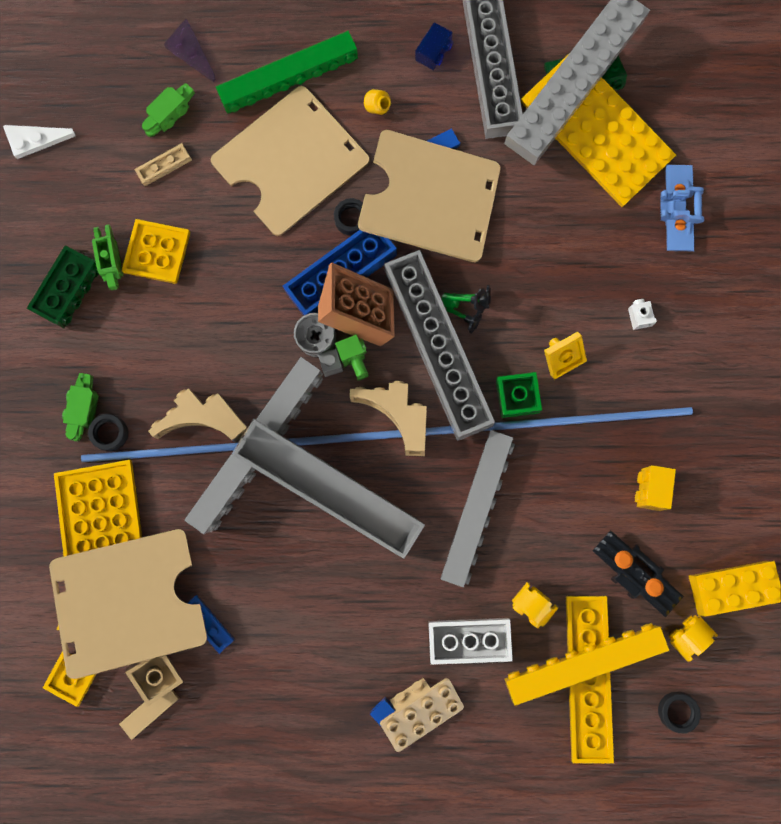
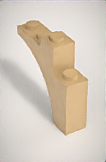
(394, 404)
(192, 412)

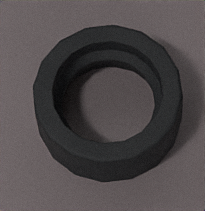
(343, 205)
(96, 424)
(694, 718)

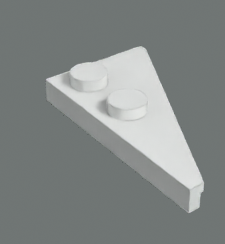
(28, 139)

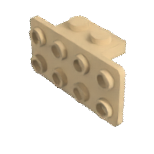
(420, 711)

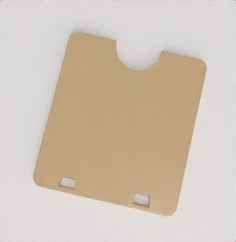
(292, 158)
(432, 197)
(125, 604)

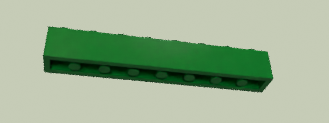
(287, 72)

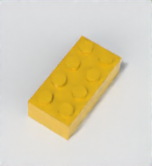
(736, 588)

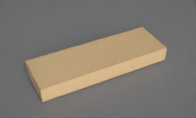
(163, 164)
(144, 715)

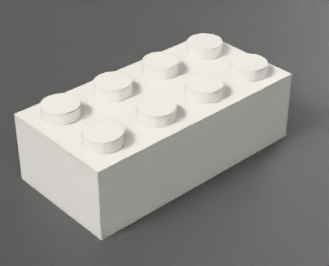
(470, 641)

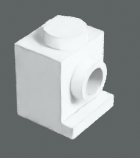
(637, 318)

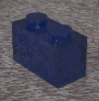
(433, 46)

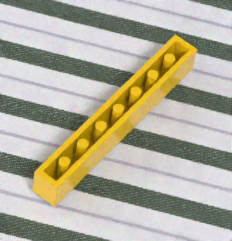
(586, 664)

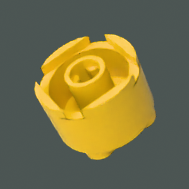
(534, 605)
(693, 637)

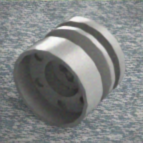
(304, 332)

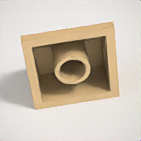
(154, 678)

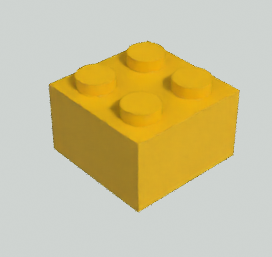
(655, 488)

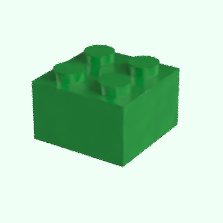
(518, 395)

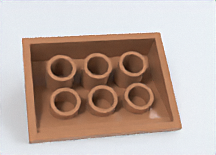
(357, 305)

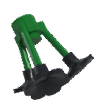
(480, 300)

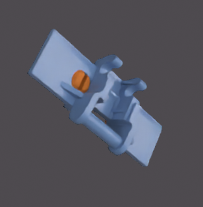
(673, 207)

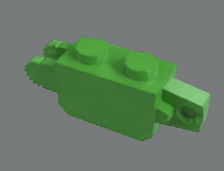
(167, 109)
(107, 257)
(80, 407)

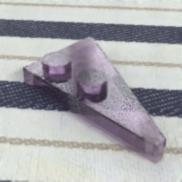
(186, 46)

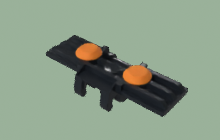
(633, 578)

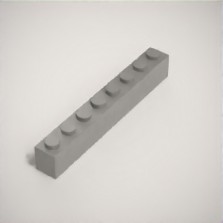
(476, 509)

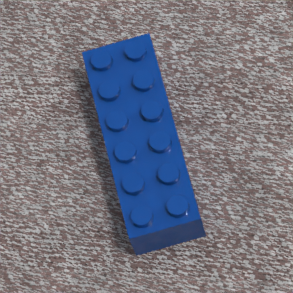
(359, 253)

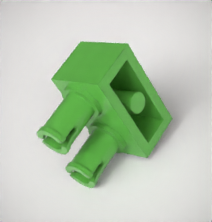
(352, 353)

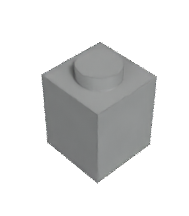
(330, 363)

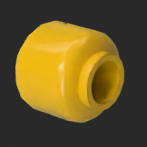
(377, 101)

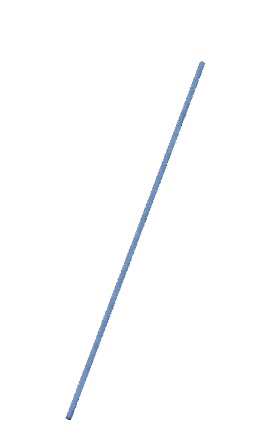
(393, 434)

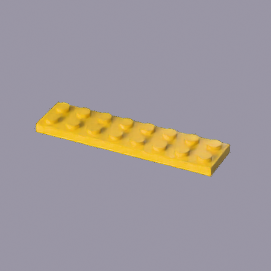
(591, 699)

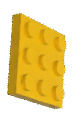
(156, 251)

